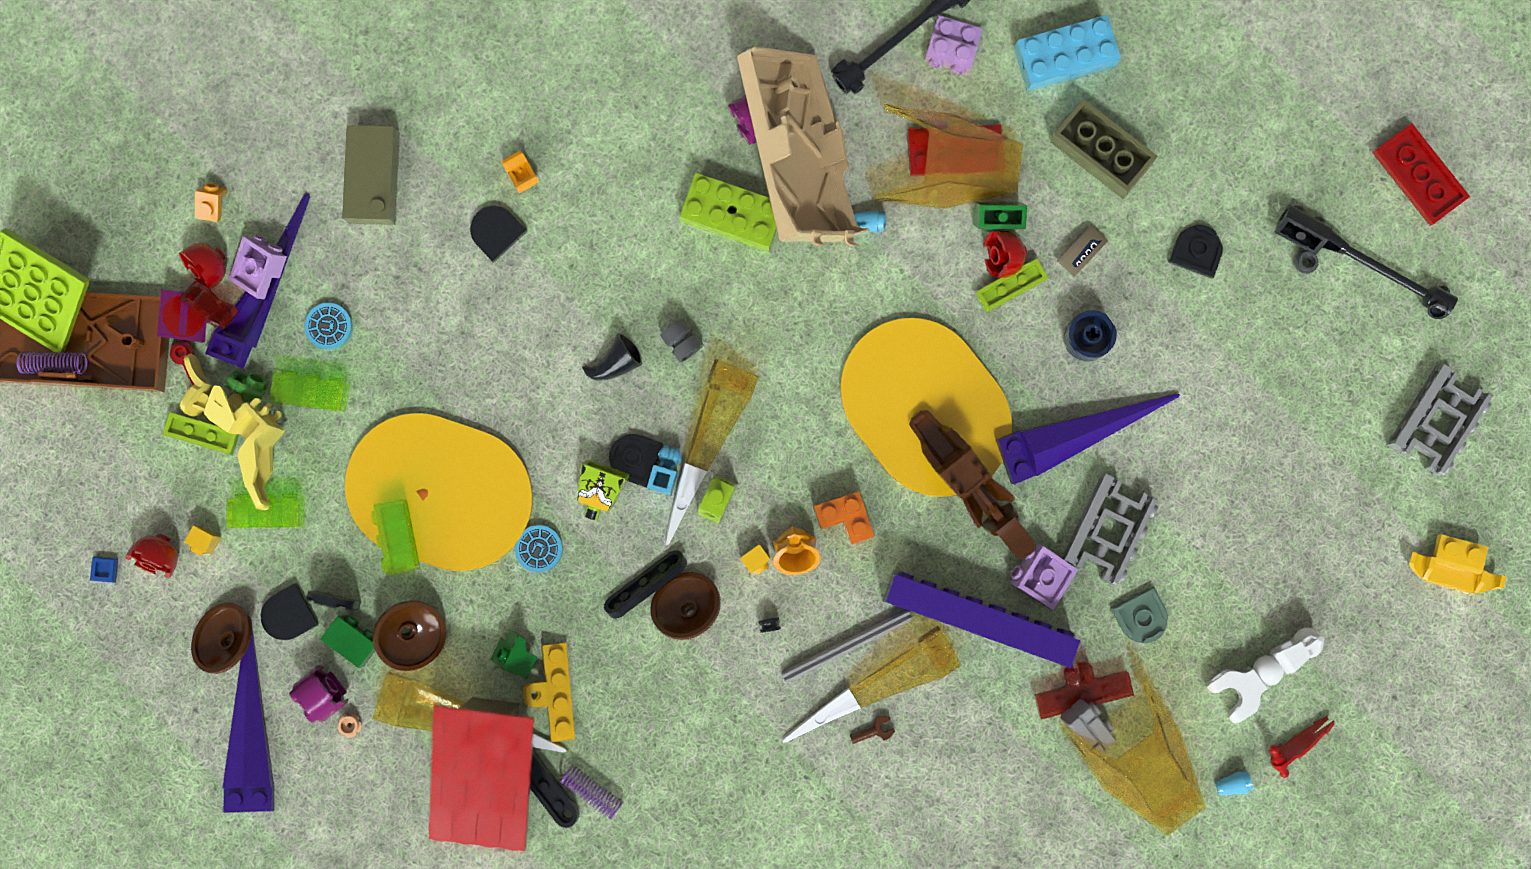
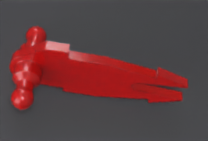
(1298, 746)

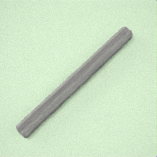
(846, 646)

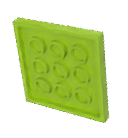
(38, 292)

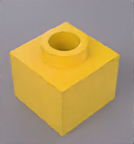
(201, 540)
(756, 560)

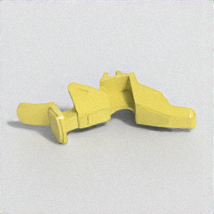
(237, 418)

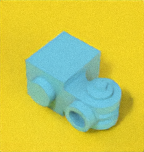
(664, 476)

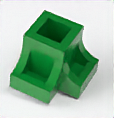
(512, 655)

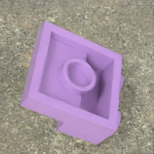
(953, 45)
(257, 265)
(1043, 576)

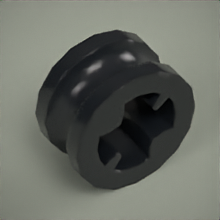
(769, 625)

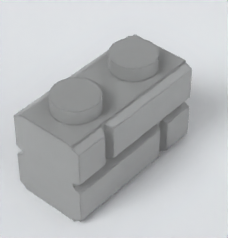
(1085, 723)

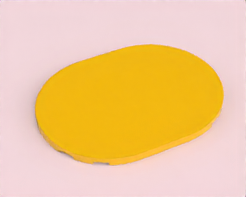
(916, 368)
(473, 480)

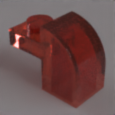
(208, 305)

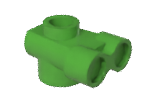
(249, 387)

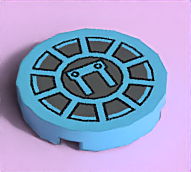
(328, 326)
(539, 548)

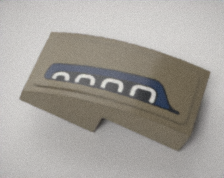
(1082, 250)

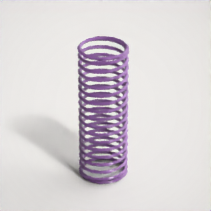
(48, 366)
(568, 780)

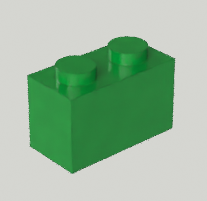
(1000, 215)
(350, 640)

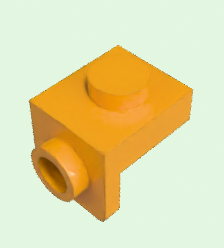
(520, 171)
(209, 202)

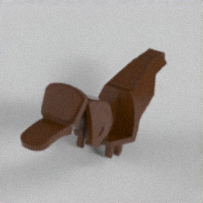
(971, 481)

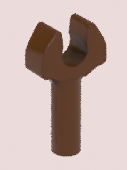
(873, 731)

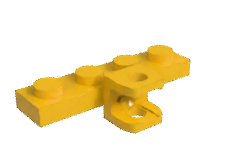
(554, 692)

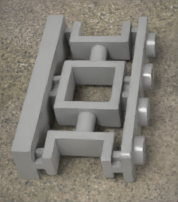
(1423, 410)
(1092, 521)

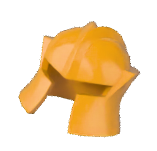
(795, 552)

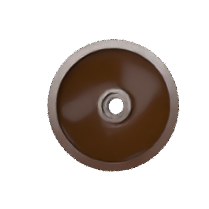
(677, 598)
(221, 638)
(410, 649)

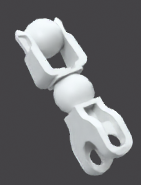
(1266, 672)

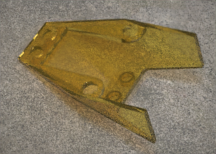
(961, 164)
(1153, 775)

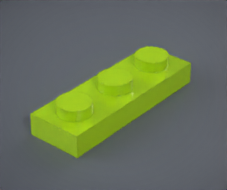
(1010, 287)
(200, 433)

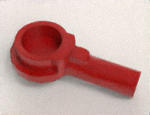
(178, 352)

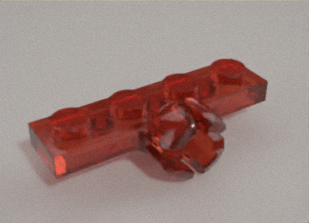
(1083, 686)

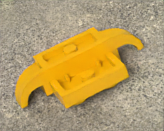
(1456, 566)

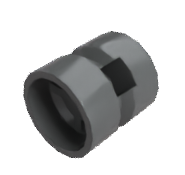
(681, 339)

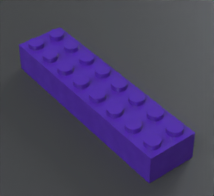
(984, 621)

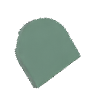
(1142, 616)

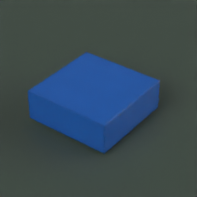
(104, 569)

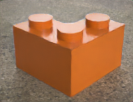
(850, 512)

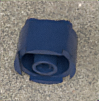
(1101, 329)

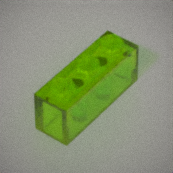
(309, 391)
(283, 512)
(395, 537)

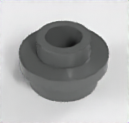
(1313, 262)

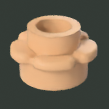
(343, 725)

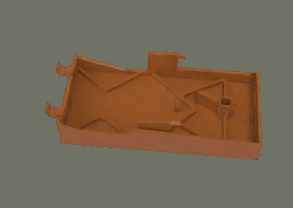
(113, 334)

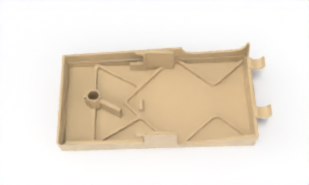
(799, 146)

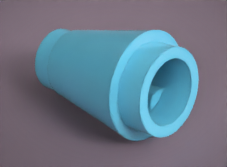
(873, 220)
(1235, 784)

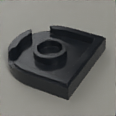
(495, 231)
(1197, 250)
(635, 456)
(332, 600)
(287, 614)

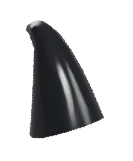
(619, 360)

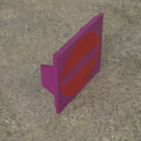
(178, 320)

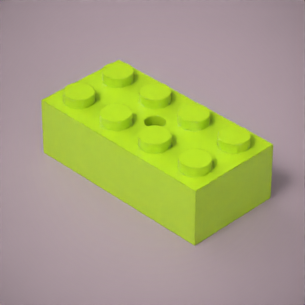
(709, 206)

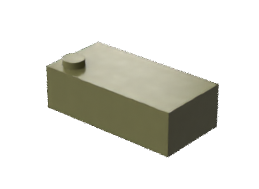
(1103, 148)
(371, 175)

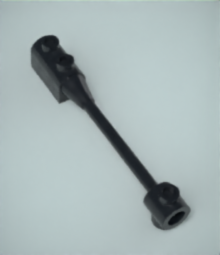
(850, 74)
(1313, 234)

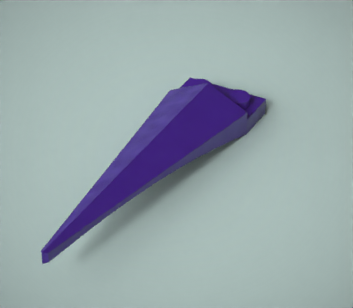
(243, 333)
(1043, 447)
(248, 768)

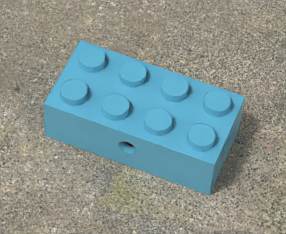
(1067, 53)

